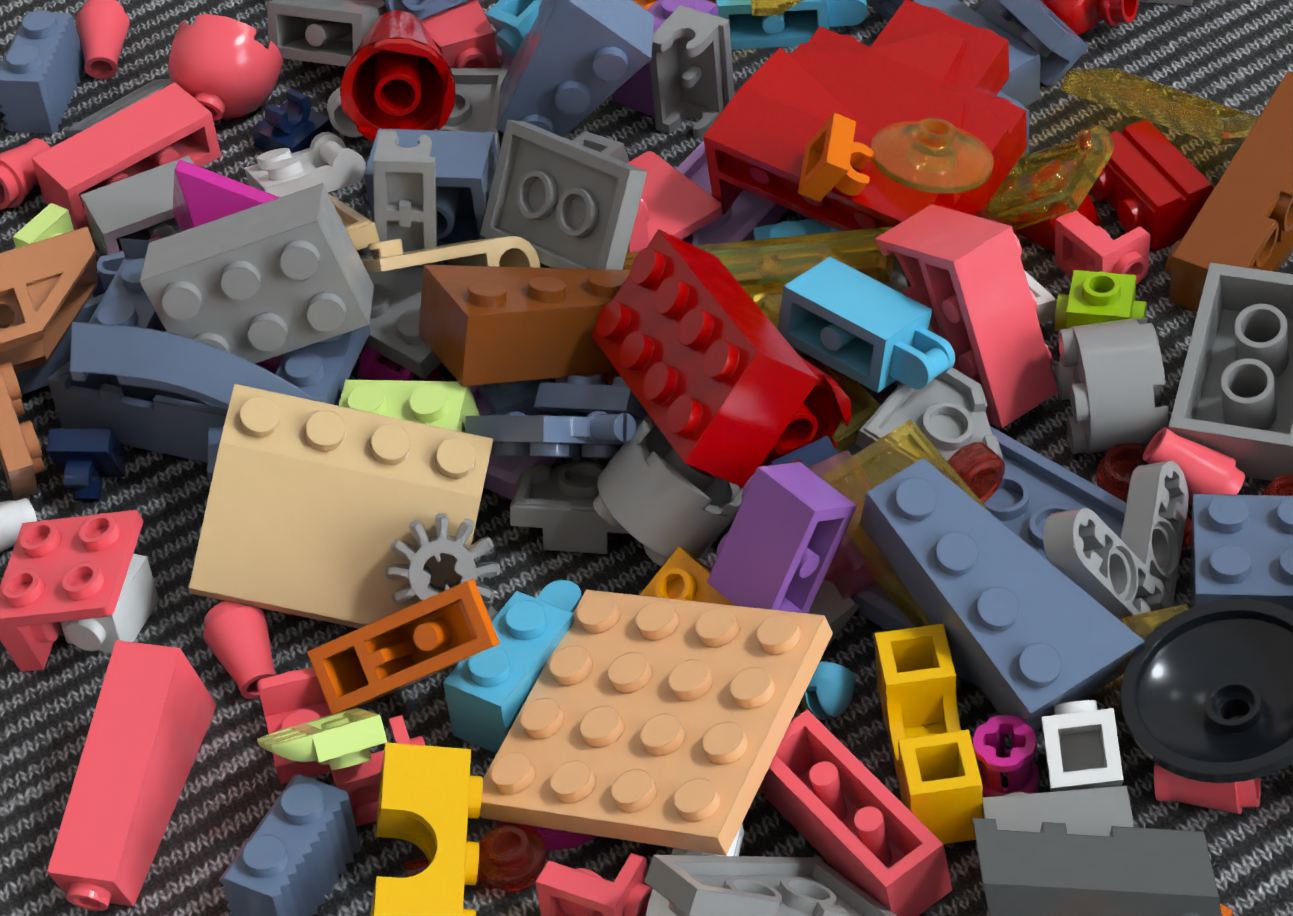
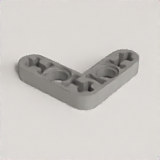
(1141, 567)

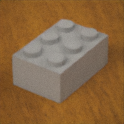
(261, 278)
(1240, 371)

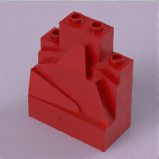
(912, 71)

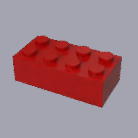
(702, 359)

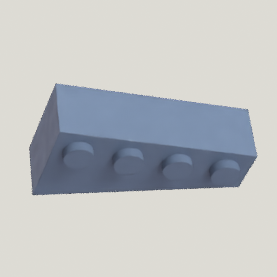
(1004, 607)

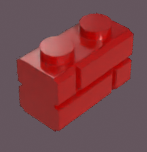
(1151, 185)

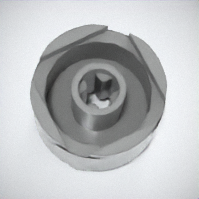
(1112, 383)
(663, 498)

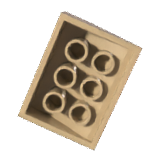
(317, 497)

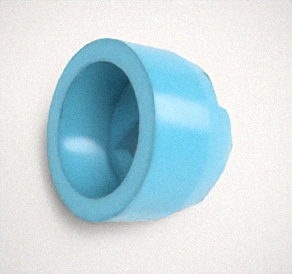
(829, 691)

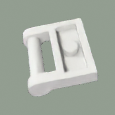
(324, 162)

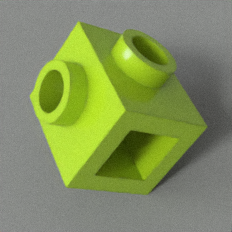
(1098, 299)

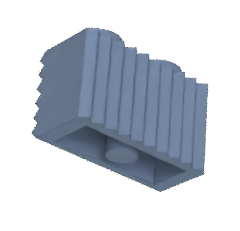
(40, 72)
(293, 853)

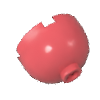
(224, 65)

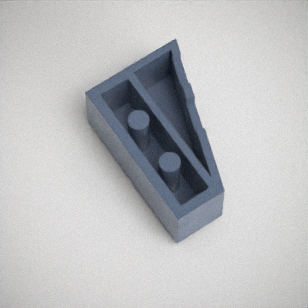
(574, 61)

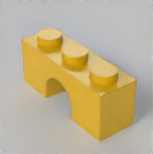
(922, 722)
(428, 801)

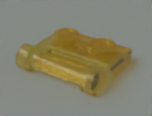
(1052, 179)

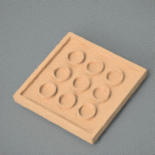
(655, 720)

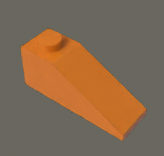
(403, 647)

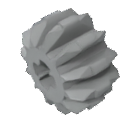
(465, 562)

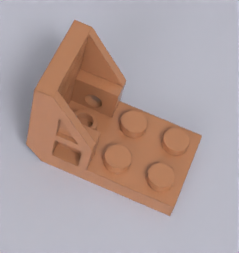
(39, 298)

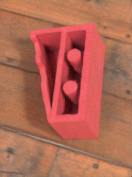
(979, 304)

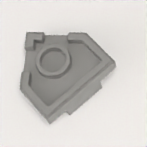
(946, 411)
(563, 506)

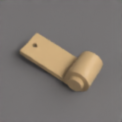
(498, 252)

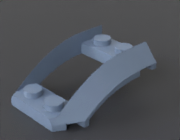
(128, 342)

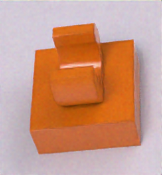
(830, 160)

